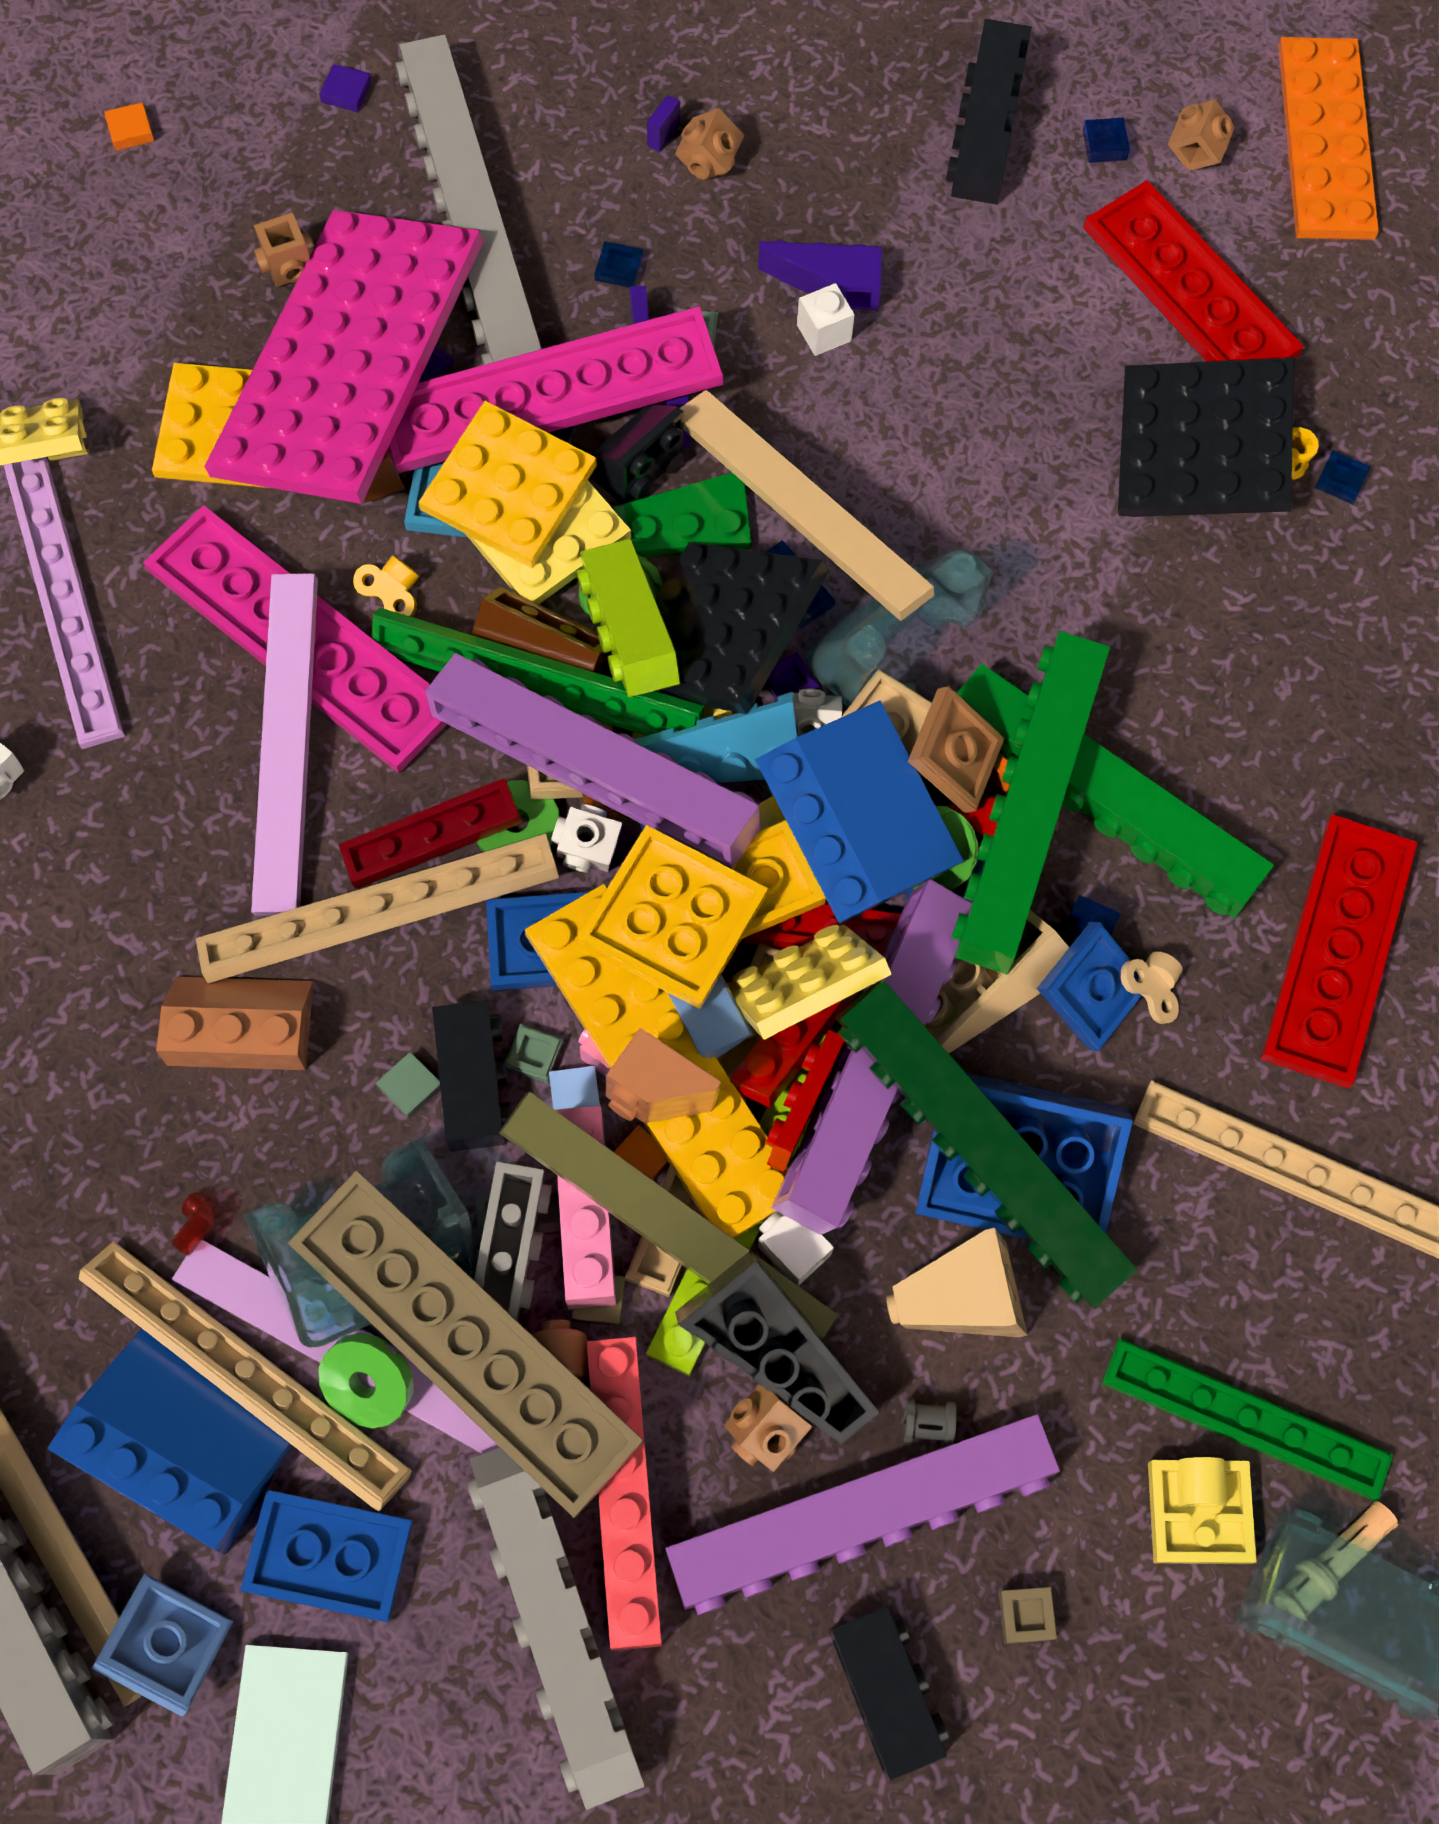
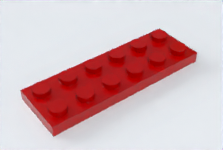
(1188, 279)
(1339, 952)

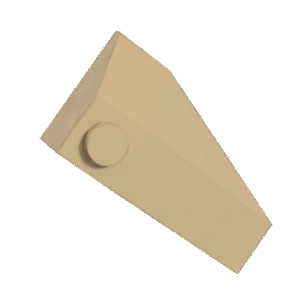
(982, 996)

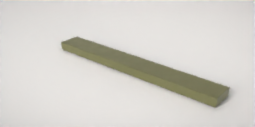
(639, 1200)

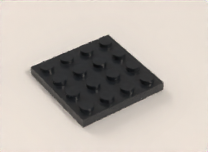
(1207, 438)
(733, 619)

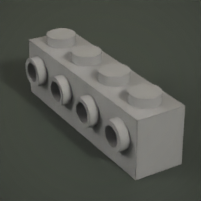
(510, 1235)

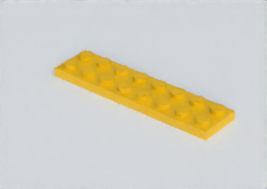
(713, 1153)

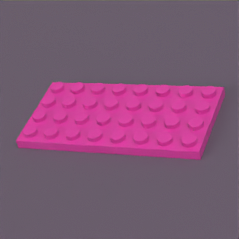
(345, 356)

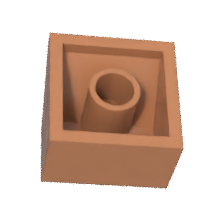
(658, 1082)

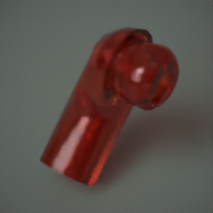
(201, 1221)

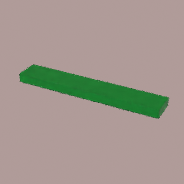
(1247, 1419)

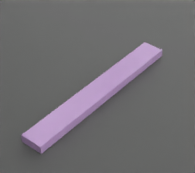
(64, 603)
(285, 744)
(254, 1299)

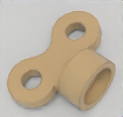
(1154, 983)

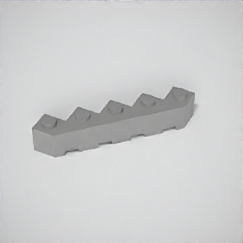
(556, 1629)

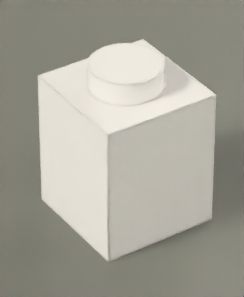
(825, 319)
(793, 1247)

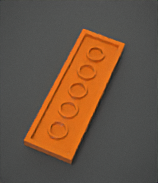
(1327, 138)

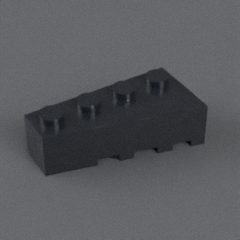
(988, 112)
(769, 1338)

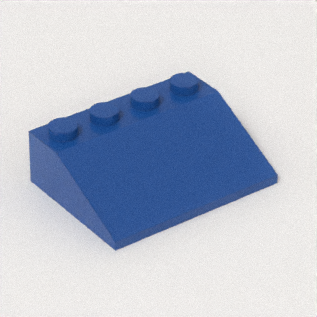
(859, 811)
(1071, 1134)
(172, 1443)

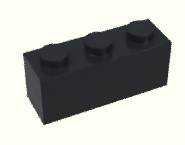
(470, 1075)
(890, 1693)

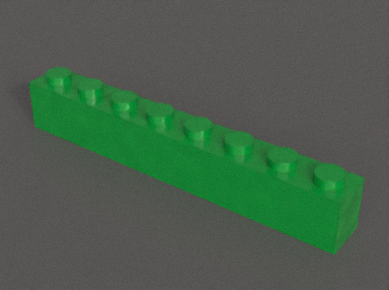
(1031, 804)
(1134, 808)

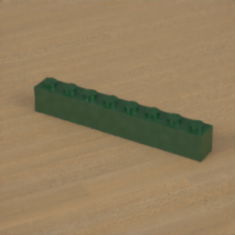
(985, 1143)

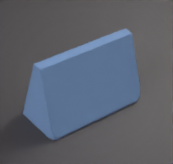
(717, 1024)

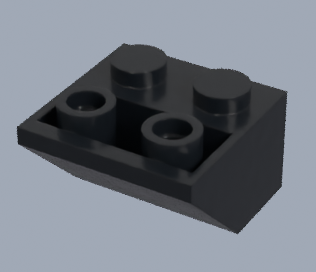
(640, 453)

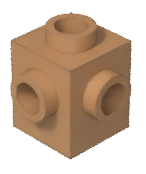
(1201, 135)
(709, 144)
(282, 249)
(766, 1428)

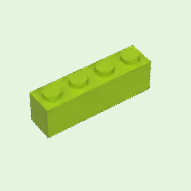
(628, 617)

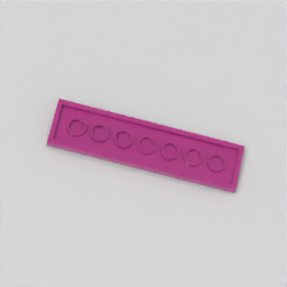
(562, 384)
(352, 674)

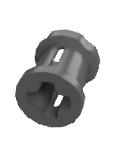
(929, 1422)

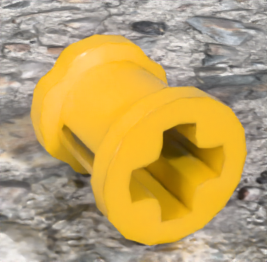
(1303, 450)

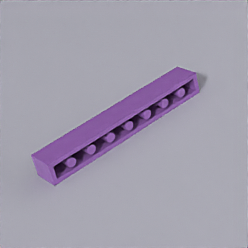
(594, 760)
(853, 1102)
(861, 1512)

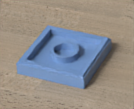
(163, 1645)

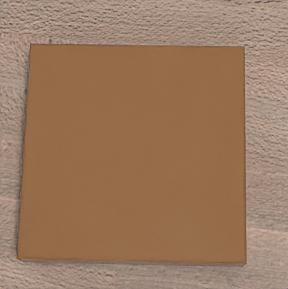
(956, 749)

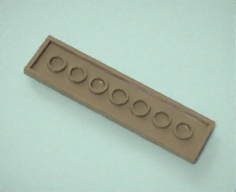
(466, 1344)

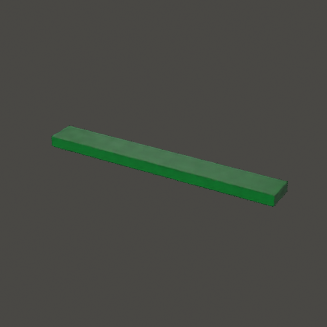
(573, 687)

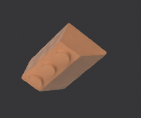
(236, 1023)

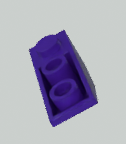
(819, 265)

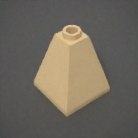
(963, 1292)

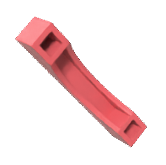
(626, 1505)

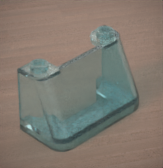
(856, 645)
(311, 1303)
(1347, 1612)

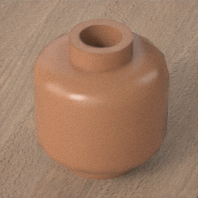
(566, 1345)

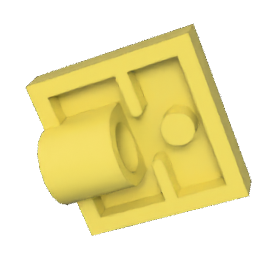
(42, 431)
(1201, 1511)

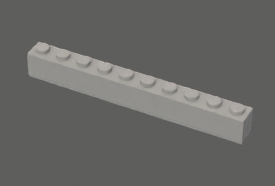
(466, 197)

